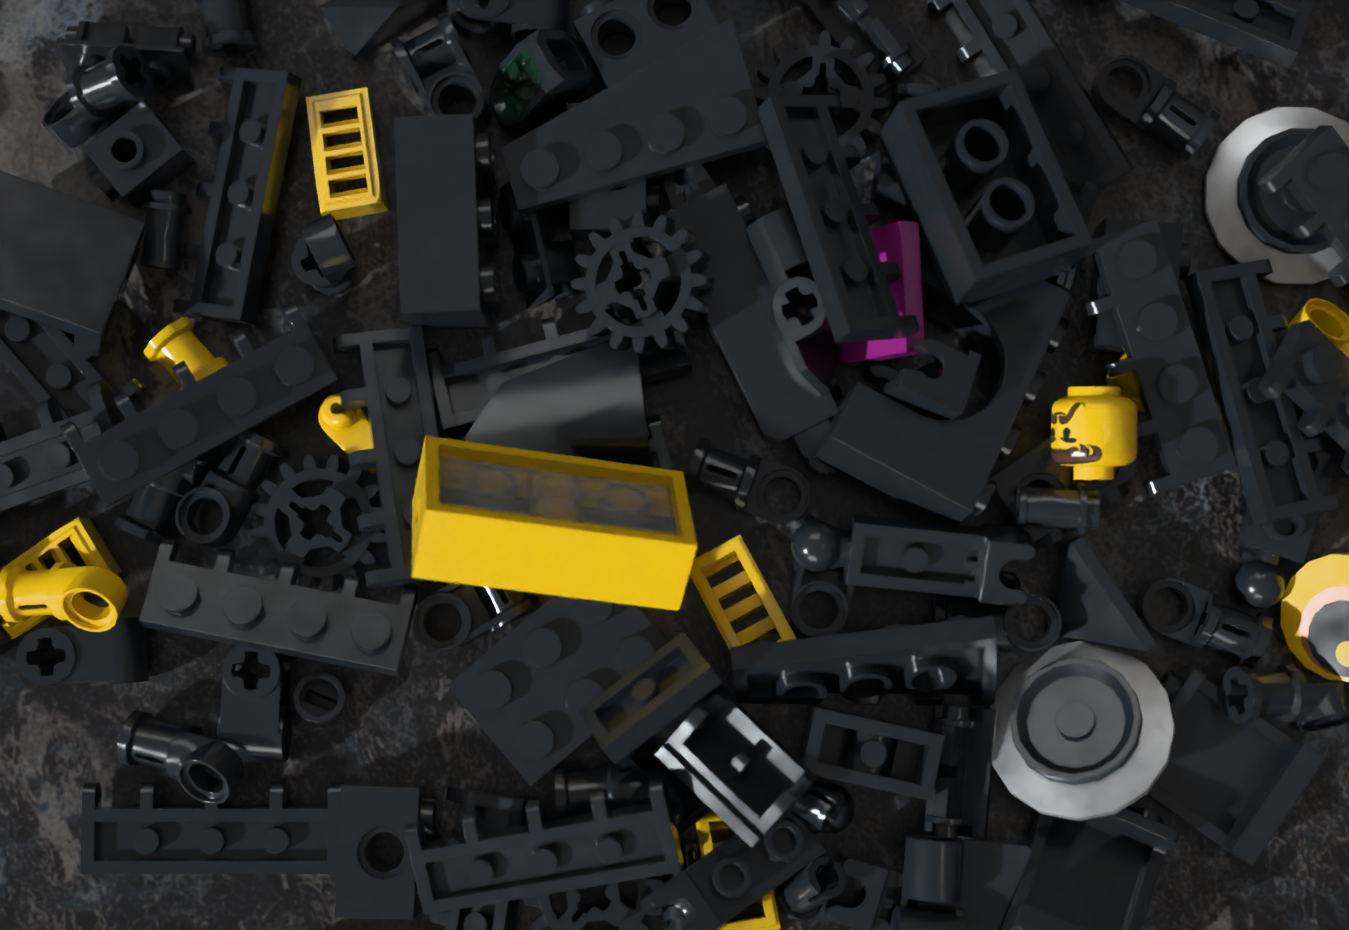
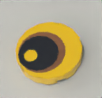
(1317, 616)

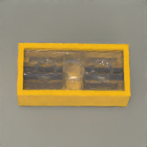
(551, 524)

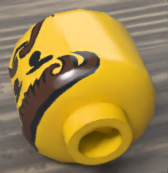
(1094, 431)

